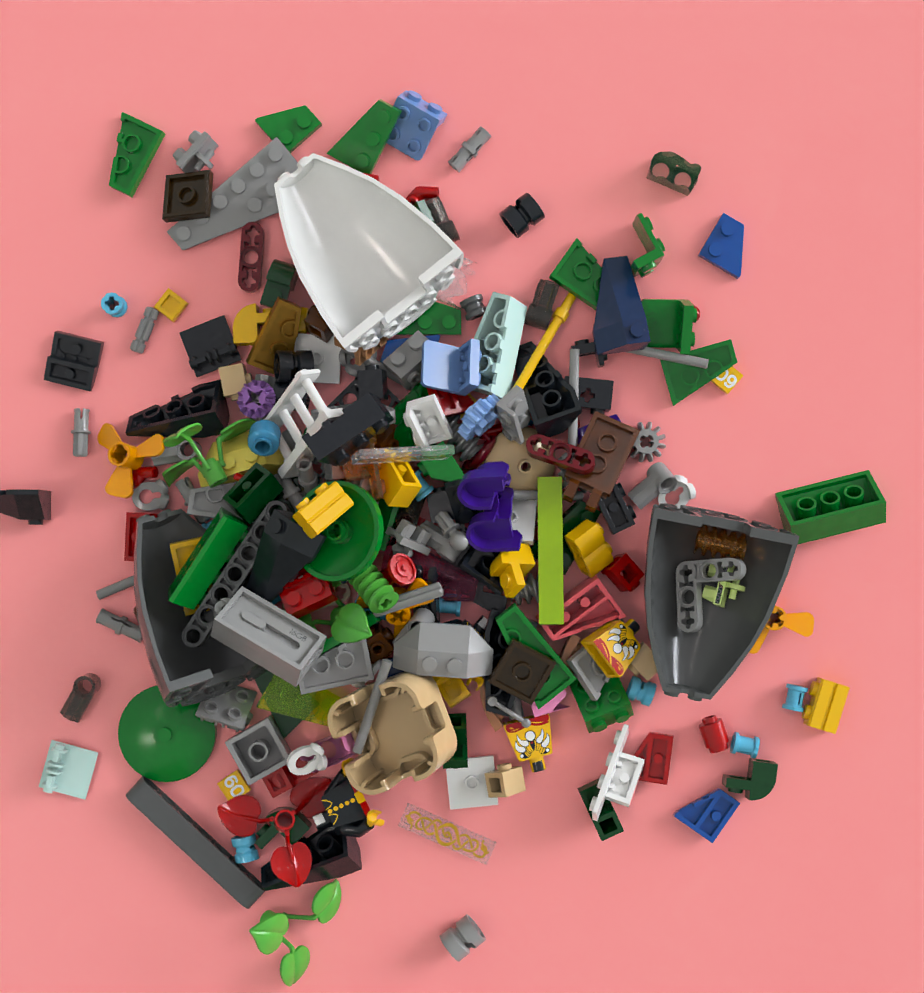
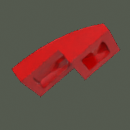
(283, 779)

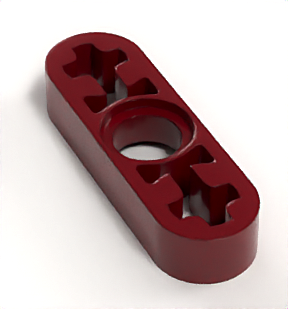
(258, 240)
(541, 454)

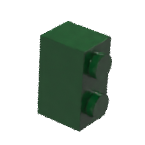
(253, 493)

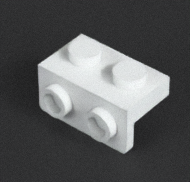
(427, 421)

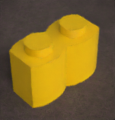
(589, 547)

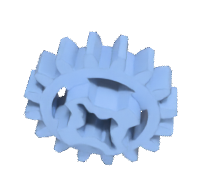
(479, 417)

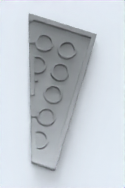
(240, 199)

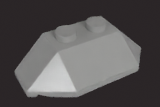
(443, 651)

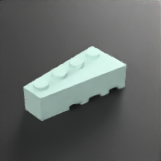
(499, 343)

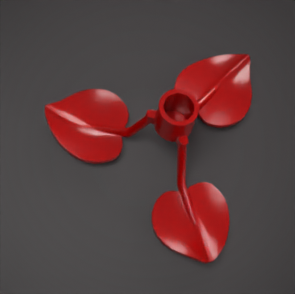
(289, 862)

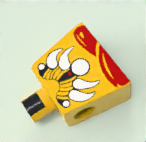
(613, 646)
(531, 742)

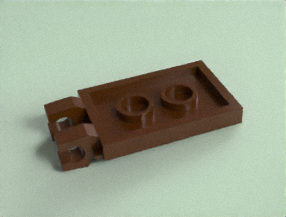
(611, 445)

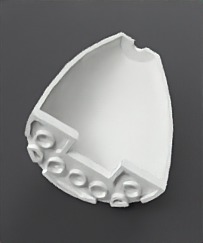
(361, 250)

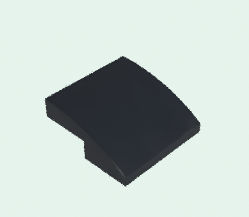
(73, 360)

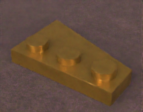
(276, 334)

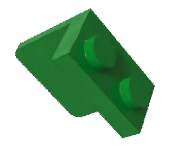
(654, 247)
(670, 323)
(609, 708)

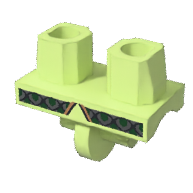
(719, 594)

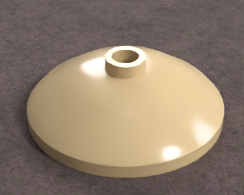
(515, 456)

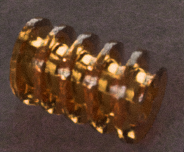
(720, 543)

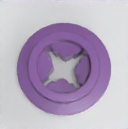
(266, 399)

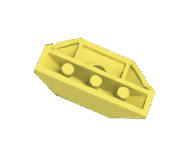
(240, 458)

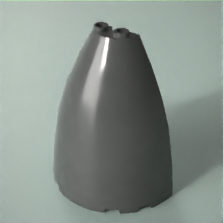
(707, 658)
(180, 671)

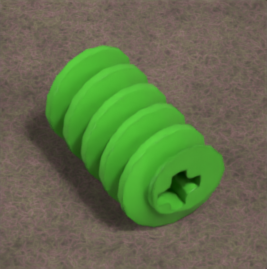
(375, 590)

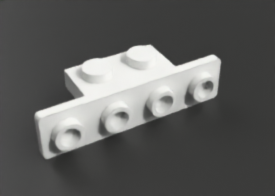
(620, 778)

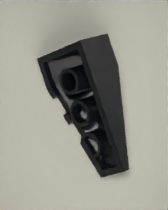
(548, 396)
(202, 406)
(281, 555)
(496, 640)
(331, 859)

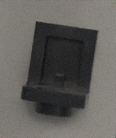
(589, 349)

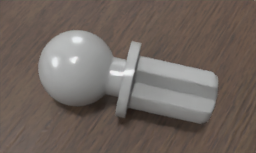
(451, 530)

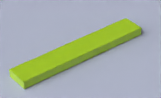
(550, 551)

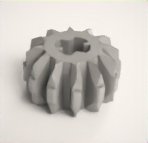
(647, 432)

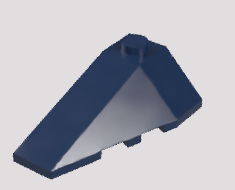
(619, 311)

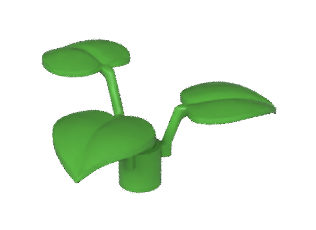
(210, 468)
(347, 622)
(272, 926)

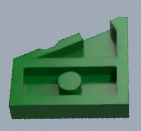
(290, 126)

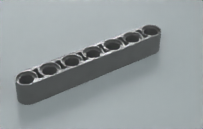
(225, 579)
(195, 842)

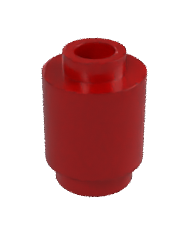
(714, 734)

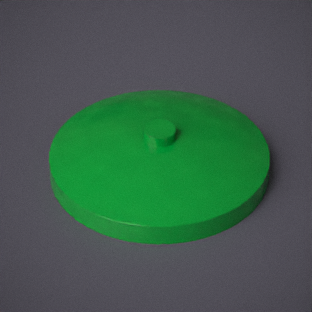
(351, 539)
(164, 740)

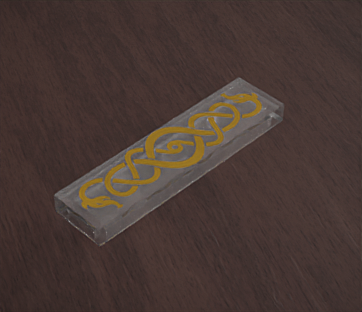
(402, 454)
(447, 833)

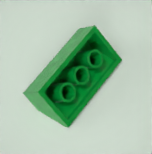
(832, 507)
(207, 559)

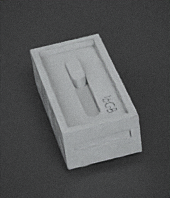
(267, 635)

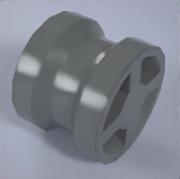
(473, 307)

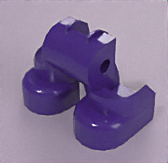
(486, 491)

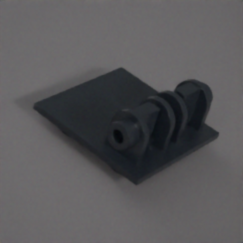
(210, 346)

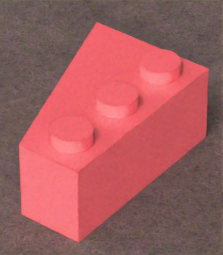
(584, 608)

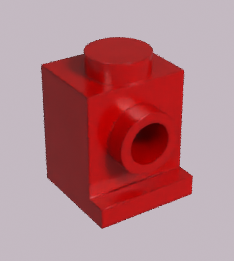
(630, 571)

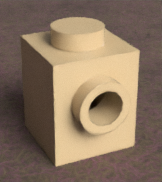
(233, 379)
(643, 663)
(505, 781)

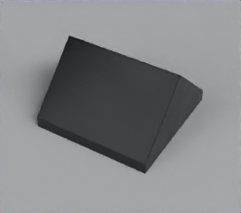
(477, 565)

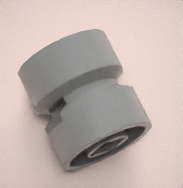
(462, 938)

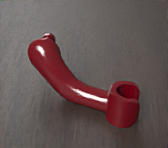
(481, 455)

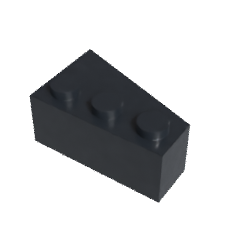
(350, 431)

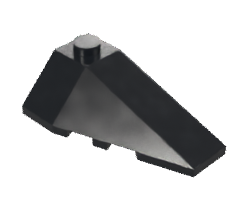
(26, 505)

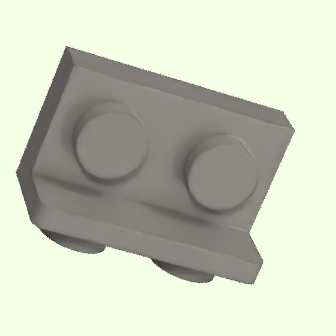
(513, 414)

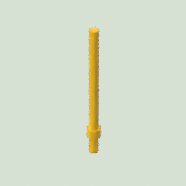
(559, 316)

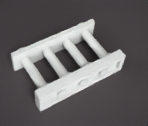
(280, 415)

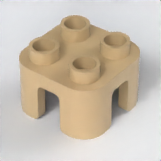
(406, 737)

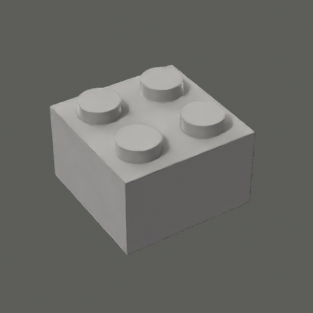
(259, 750)

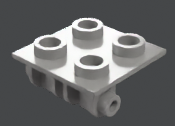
(228, 709)

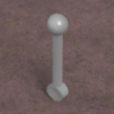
(492, 701)

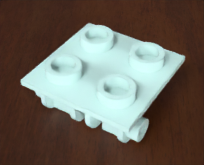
(68, 769)

